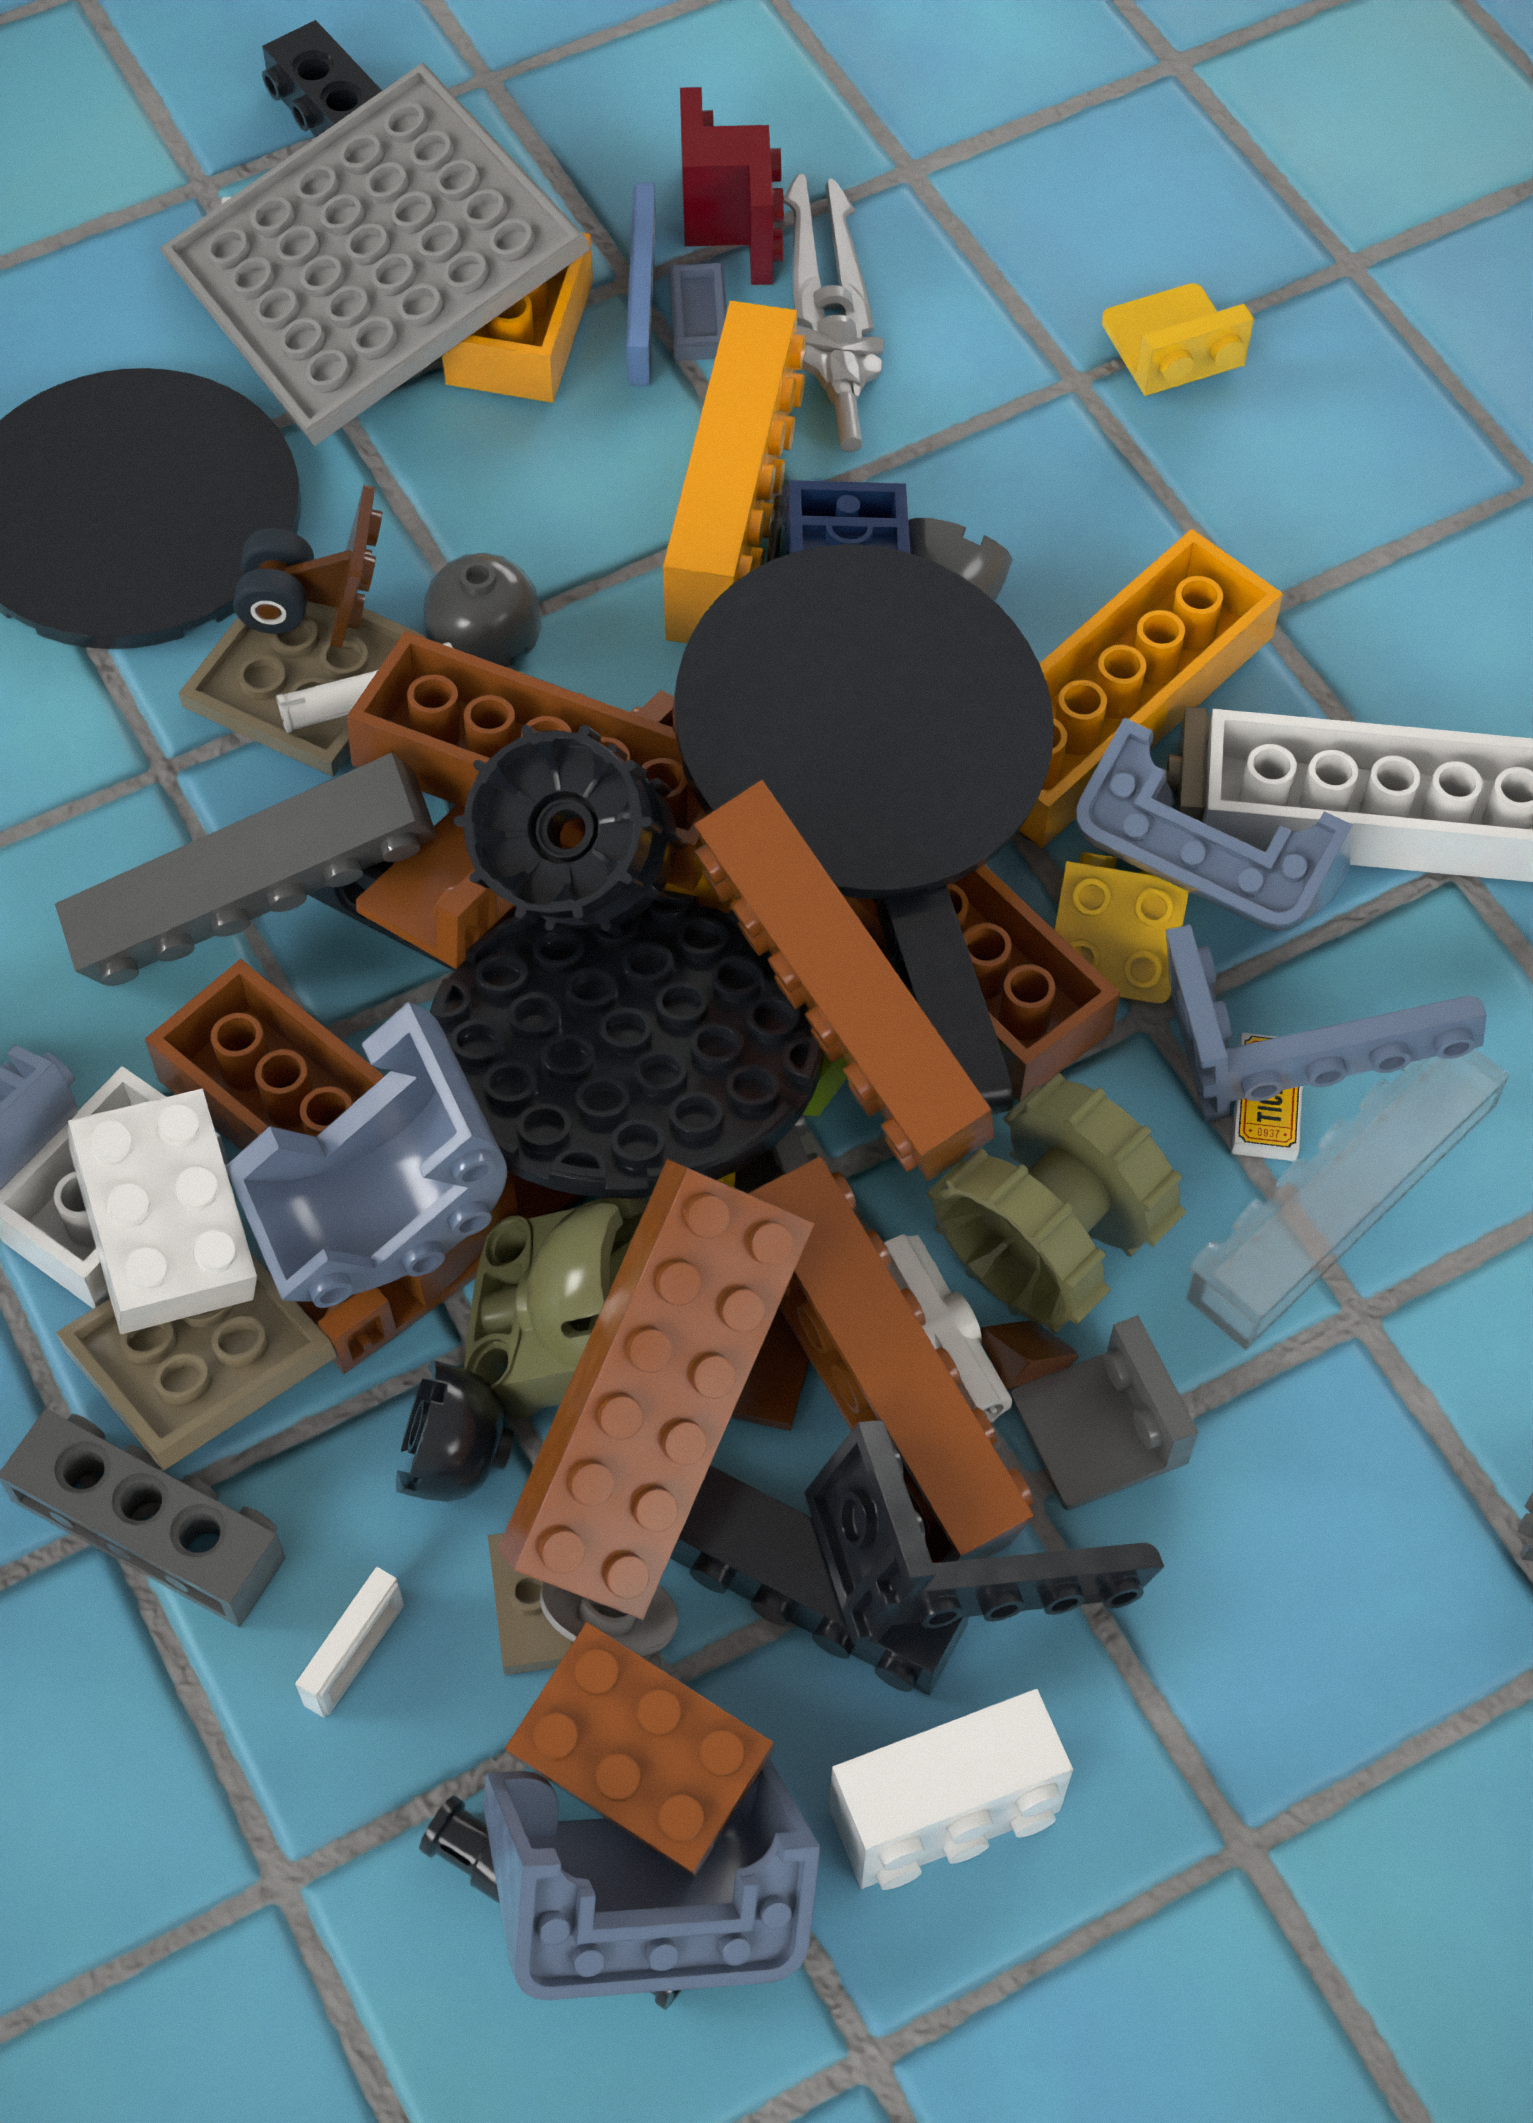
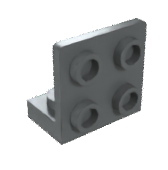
(1107, 1419)

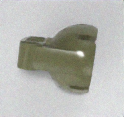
(541, 1297)

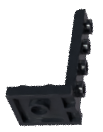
(886, 1573)

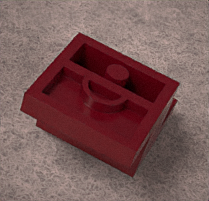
(730, 186)

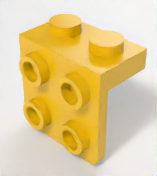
(1177, 337)
(1121, 923)

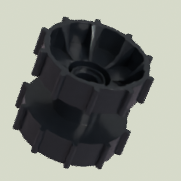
(517, 822)

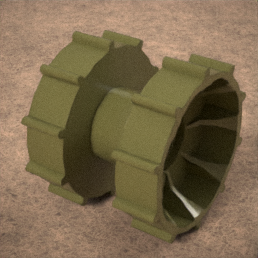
(1078, 1179)

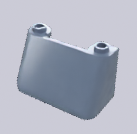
(1133, 818)
(613, 1917)

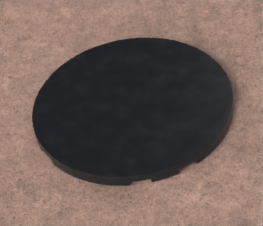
(135, 505)
(874, 708)
(628, 1048)

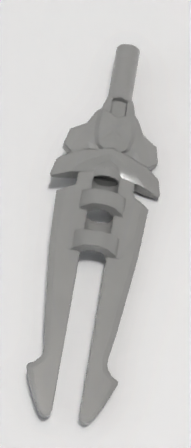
(834, 343)

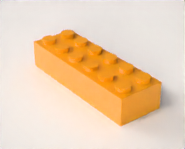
(734, 462)
(1145, 660)

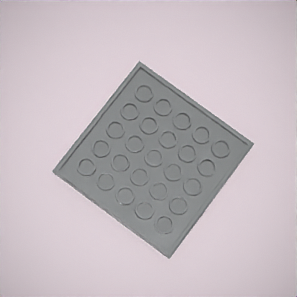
(373, 252)

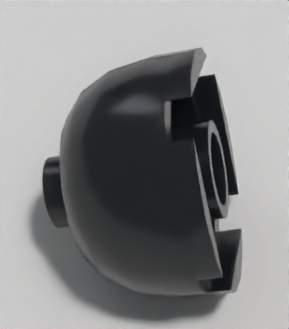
(453, 1435)

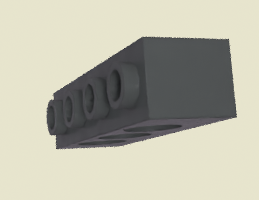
(222, 1580)

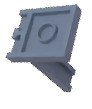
(1304, 1058)

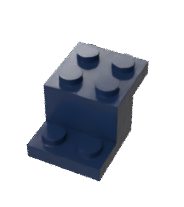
(844, 514)

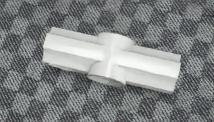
(949, 1324)

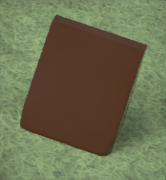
(1025, 1352)

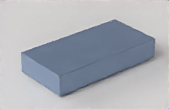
(697, 309)

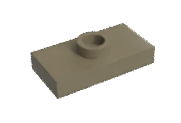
(1188, 769)
(524, 1631)

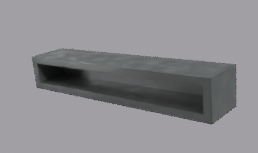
(246, 871)

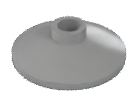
(570, 1612)

